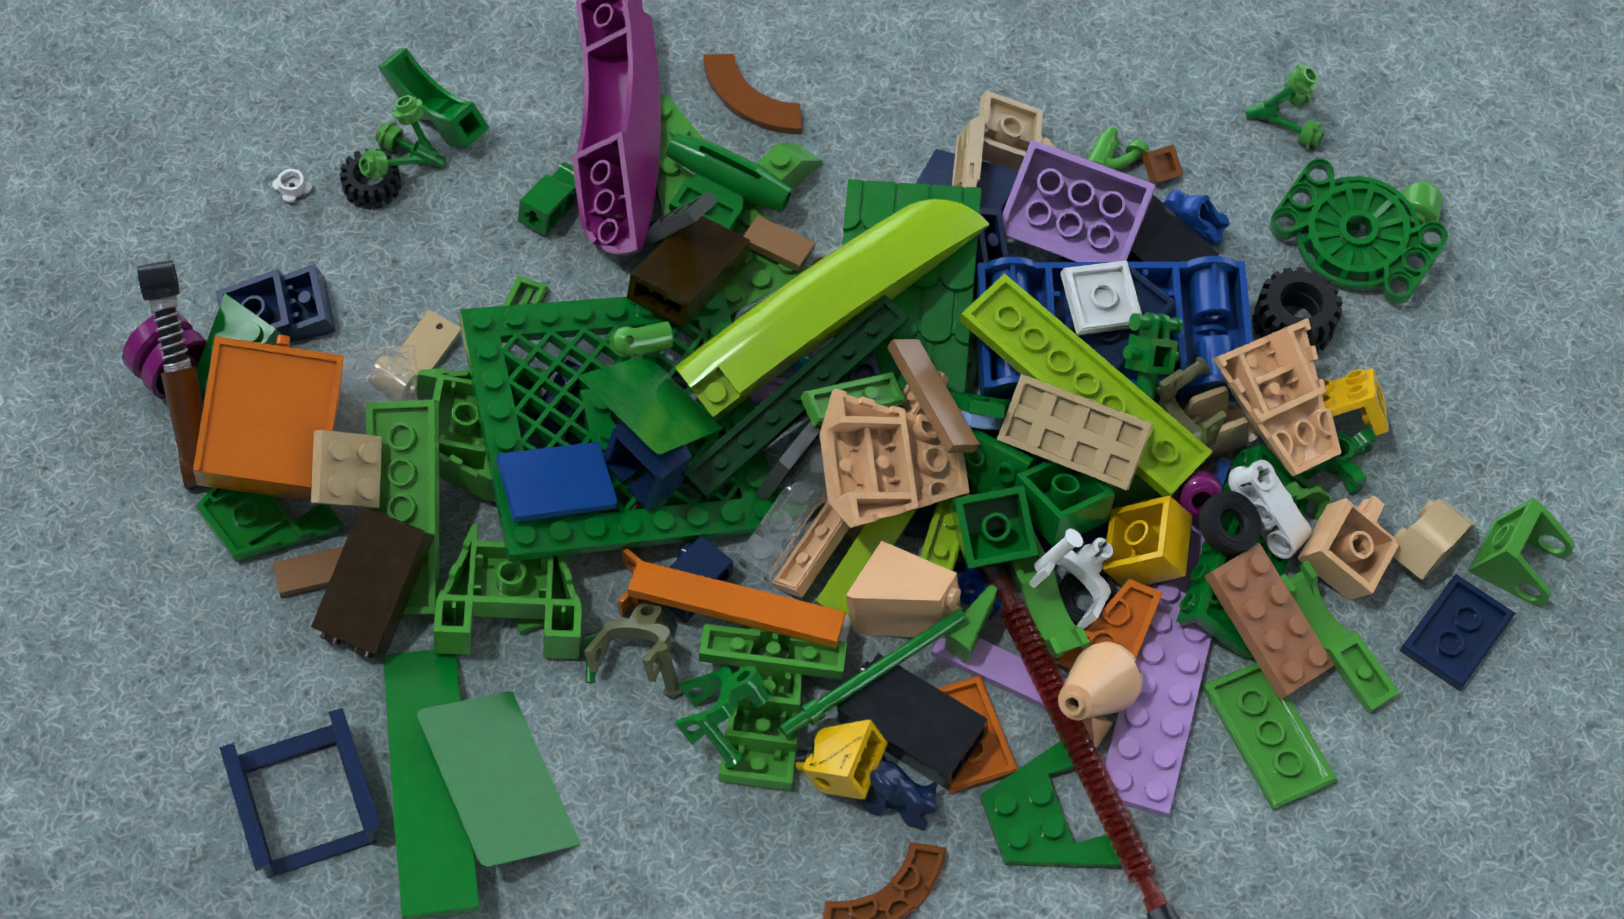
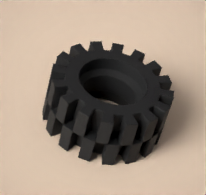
(368, 194)

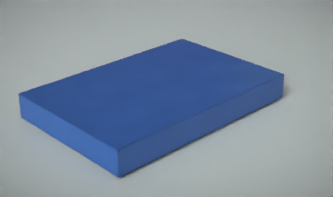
(556, 481)

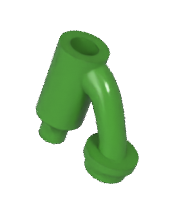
(1106, 146)

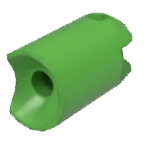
(641, 340)

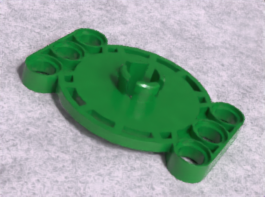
(1343, 207)

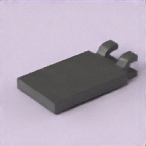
(788, 461)

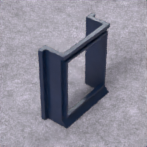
(239, 764)

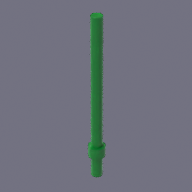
(814, 710)

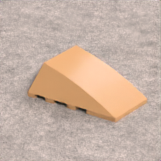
(1283, 396)
(884, 461)

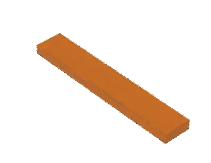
(736, 604)

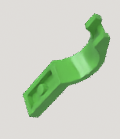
(1047, 607)
(1344, 647)

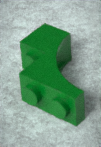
(453, 117)

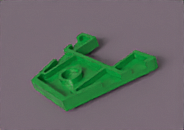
(259, 524)
(1031, 822)

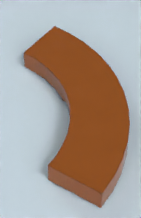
(745, 100)
(903, 893)

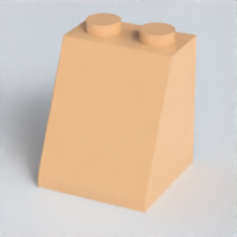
(901, 594)

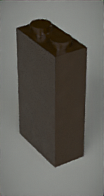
(688, 270)
(372, 582)

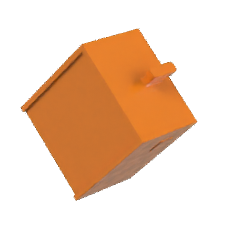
(264, 416)

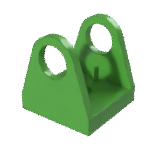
(1500, 557)

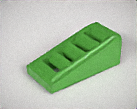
(963, 638)

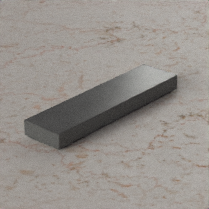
(678, 218)

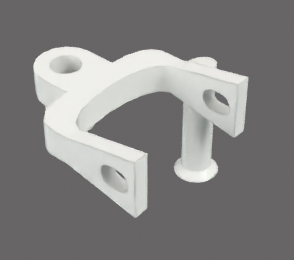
(1083, 564)

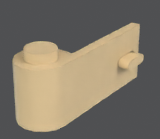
(430, 342)

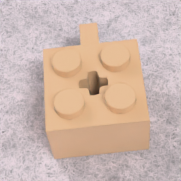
(1350, 547)

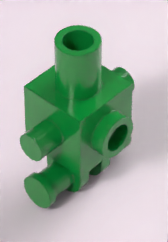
(1152, 350)

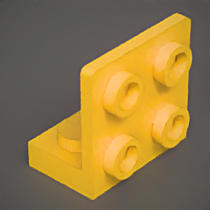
(1356, 391)

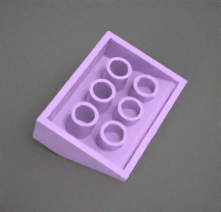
(1075, 206)

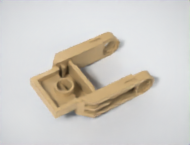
(996, 135)

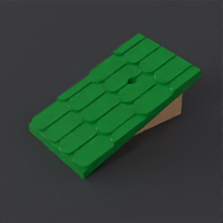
(937, 297)

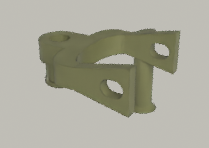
(1167, 389)
(644, 623)

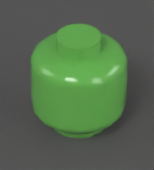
(1425, 200)

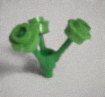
(1297, 90)
(390, 136)

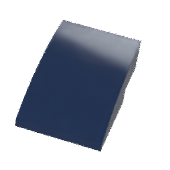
(291, 302)

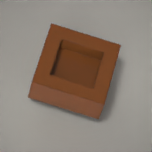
(1162, 164)

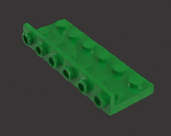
(1200, 601)

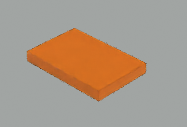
(993, 756)

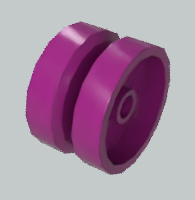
(144, 358)

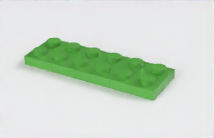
(411, 480)

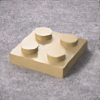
(346, 469)

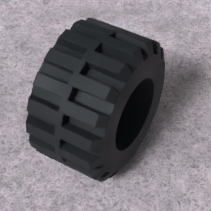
(1300, 290)

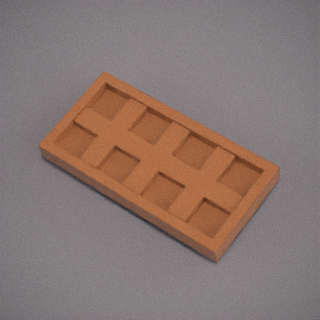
(1269, 621)

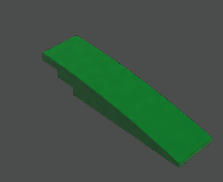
(431, 844)

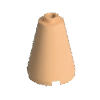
(1100, 682)

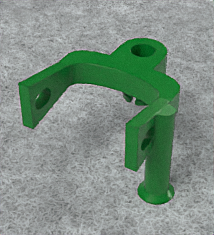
(734, 687)

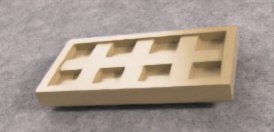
(1075, 432)

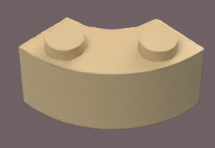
(1432, 537)

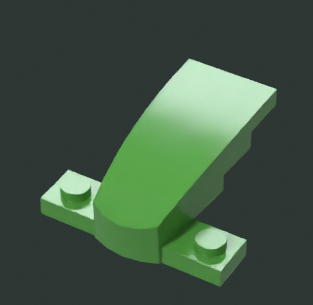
(755, 732)

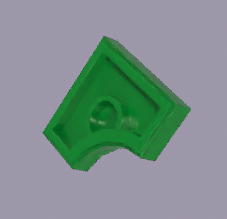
(981, 404)

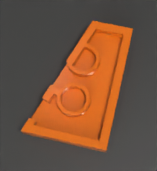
(1120, 621)

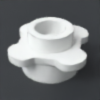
(290, 177)

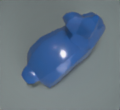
(1199, 215)

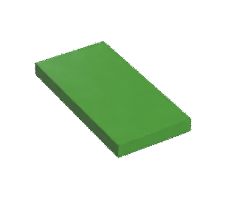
(1269, 736)

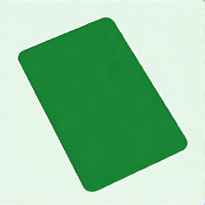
(650, 403)
(497, 779)

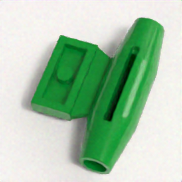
(726, 177)

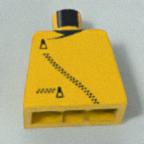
(843, 758)

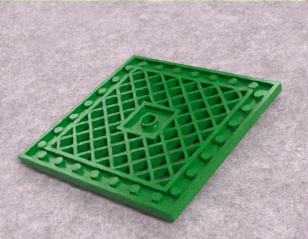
(499, 419)

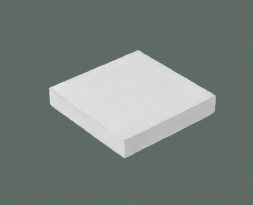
(1100, 296)

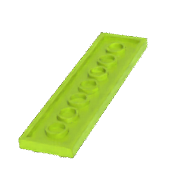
(1051, 352)

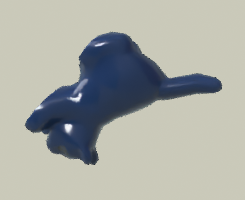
(896, 790)

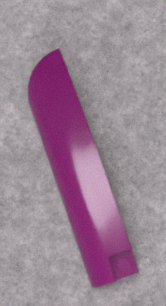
(619, 126)

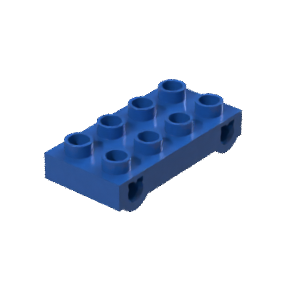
(1209, 300)

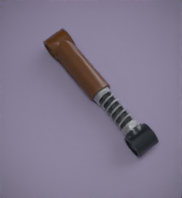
(180, 379)

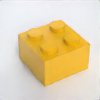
(1148, 541)

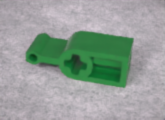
(548, 200)

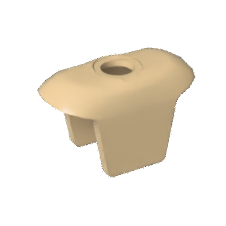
(1236, 429)

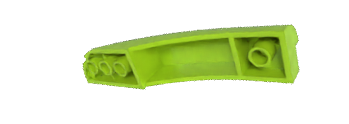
(825, 301)

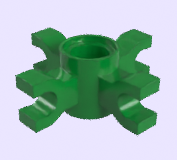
(1343, 465)

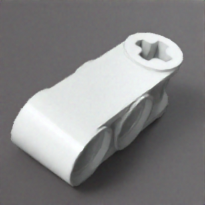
(1280, 518)

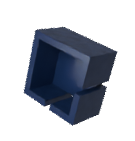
(629, 455)

